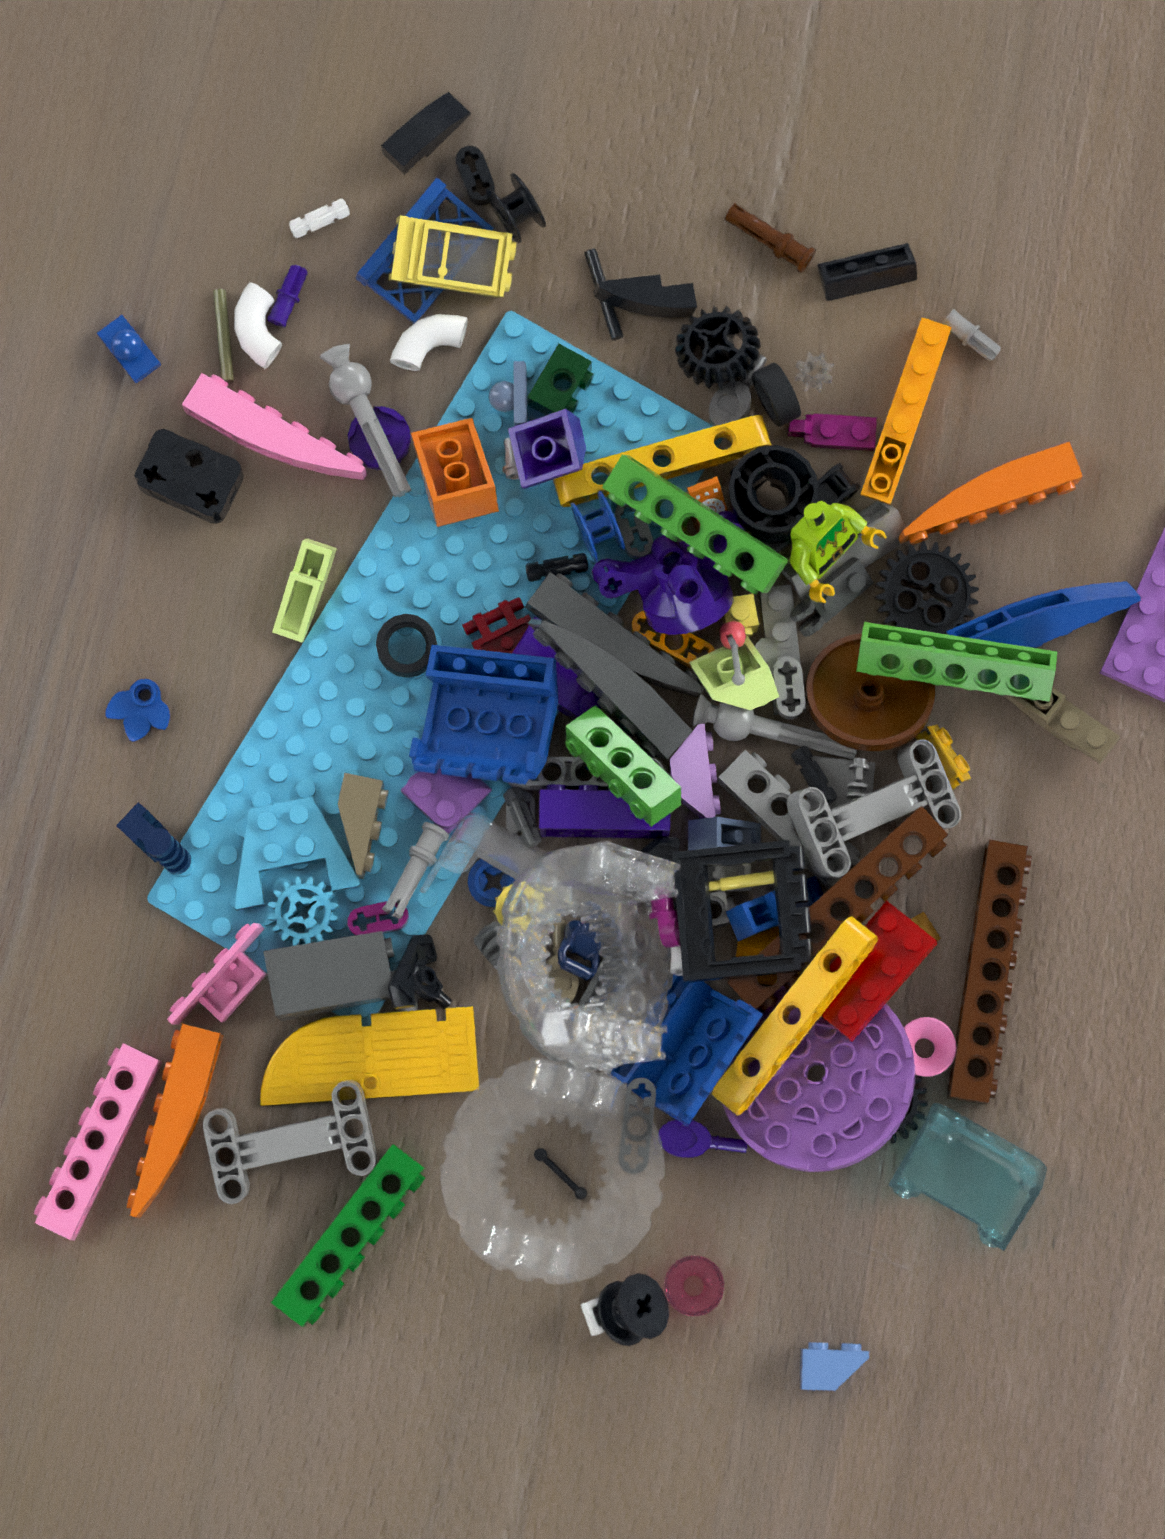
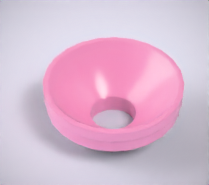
(942, 1040)

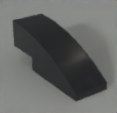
(424, 132)
(648, 296)

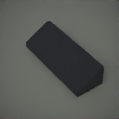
(867, 272)

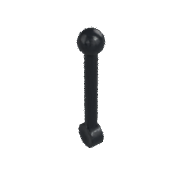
(541, 1155)

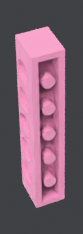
(69, 1221)

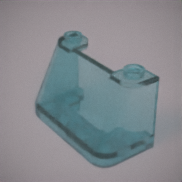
(970, 1174)

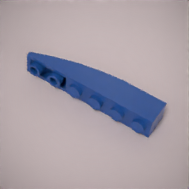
(1049, 614)

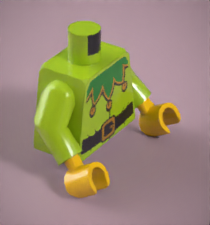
(822, 539)

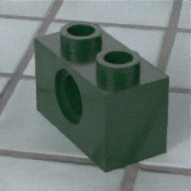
(561, 365)

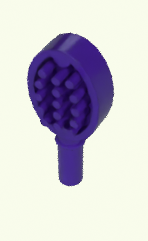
(695, 1140)

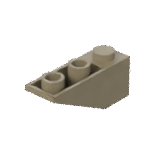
(359, 810)

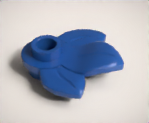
(139, 714)

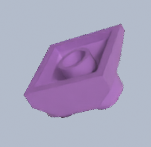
(445, 797)

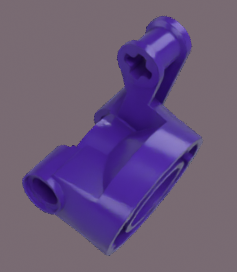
(676, 590)

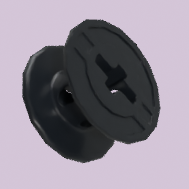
(516, 207)
(633, 1309)

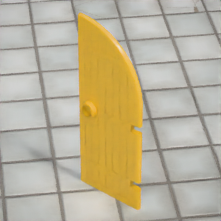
(391, 1058)

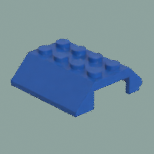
(487, 715)
(698, 1047)

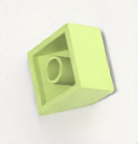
(716, 674)

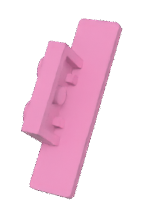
(227, 981)

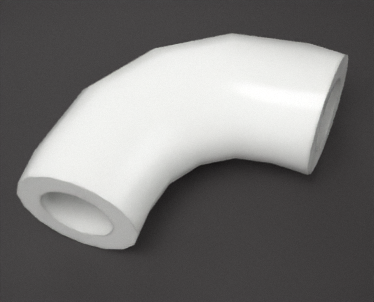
(251, 327)
(425, 335)

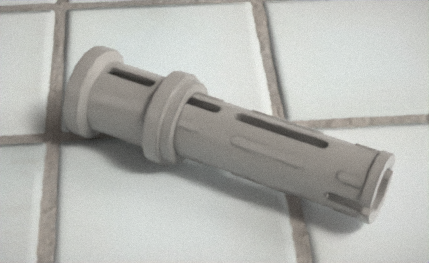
(421, 856)

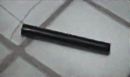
(608, 310)

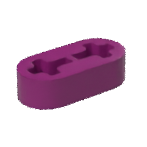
(372, 911)

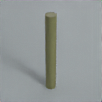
(223, 335)

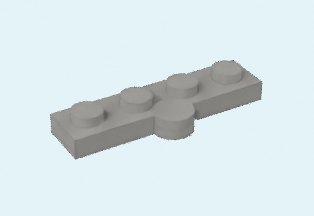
(779, 635)

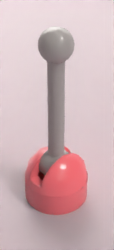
(733, 642)

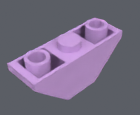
(695, 775)

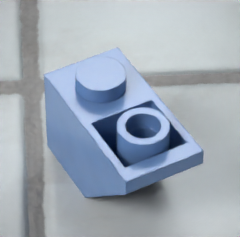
(829, 1368)

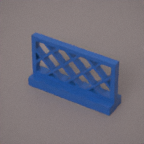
(383, 258)

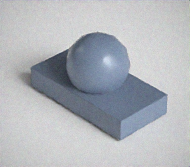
(508, 396)

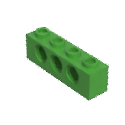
(640, 770)

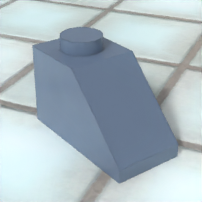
(721, 832)

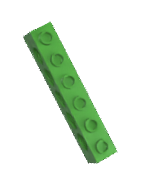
(767, 562)
(957, 661)

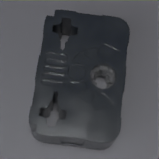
(189, 486)

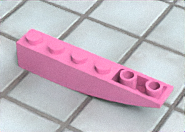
(264, 430)

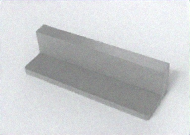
(878, 516)

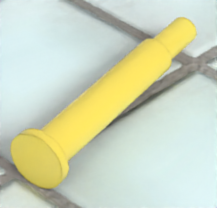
(742, 881)

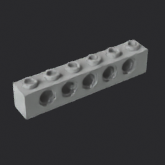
(752, 766)

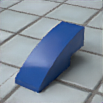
(761, 913)

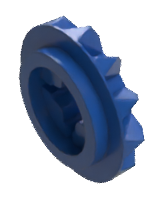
(477, 883)

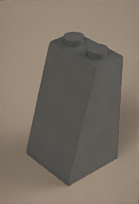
(329, 974)

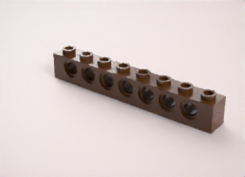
(918, 825)
(961, 1084)

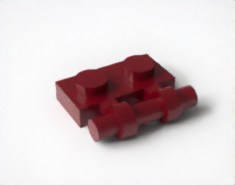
(503, 639)

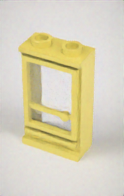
(452, 257)

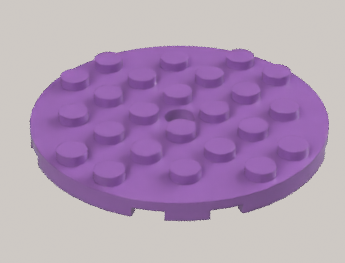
(846, 1113)

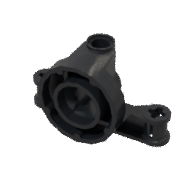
(797, 482)

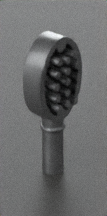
(733, 401)

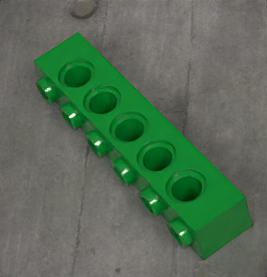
(290, 1297)

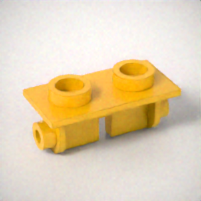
(953, 764)

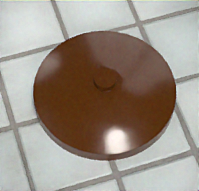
(864, 708)

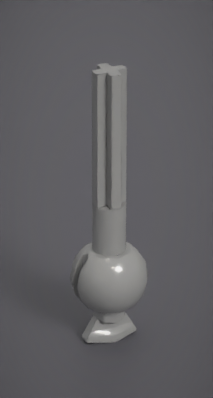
(350, 386)
(736, 723)

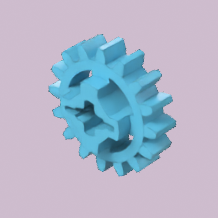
(316, 903)

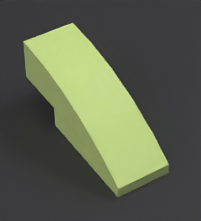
(304, 589)

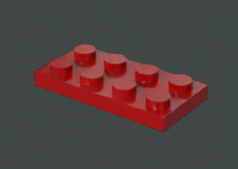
(892, 960)

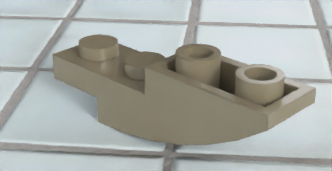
(1069, 724)

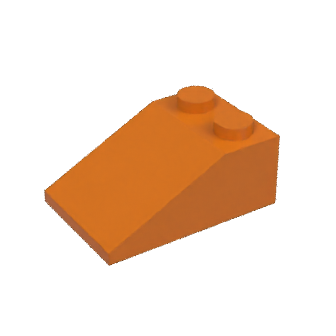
(455, 472)

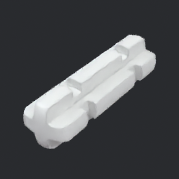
(319, 218)

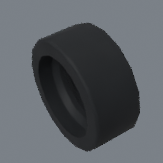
(776, 394)
(386, 631)

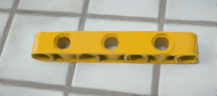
(686, 453)
(812, 996)

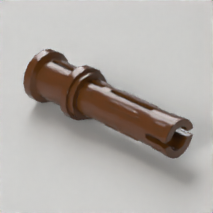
(782, 244)

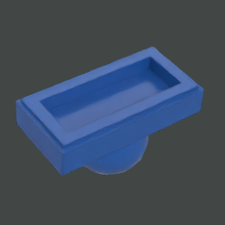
(129, 349)

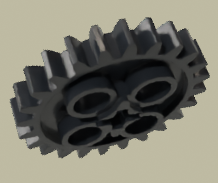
(937, 566)

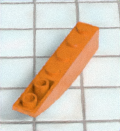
(999, 490)
(178, 1111)

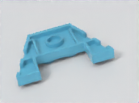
(286, 837)

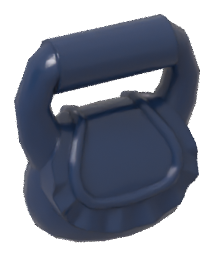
(580, 942)

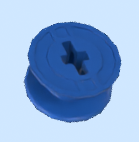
(598, 526)

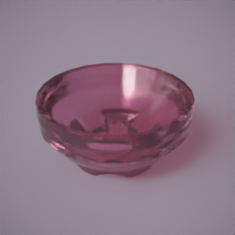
(712, 1285)

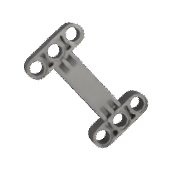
(872, 809)
(289, 1142)

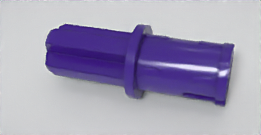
(287, 296)

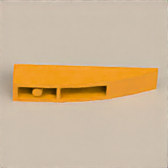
(905, 411)

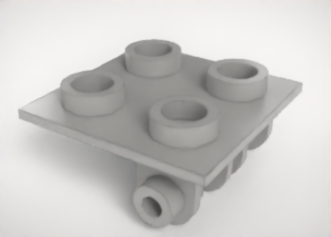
(847, 777)

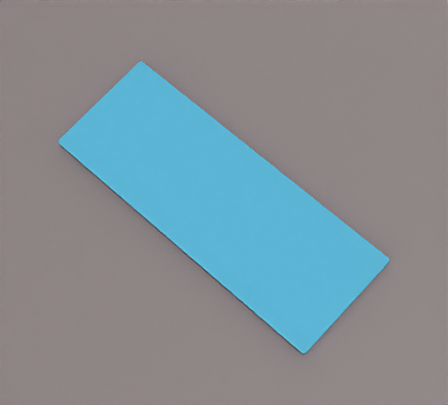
(350, 714)

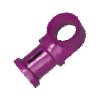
(667, 920)

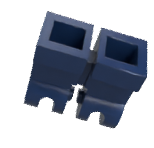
(155, 840)

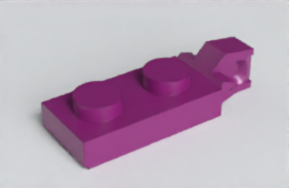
(836, 431)

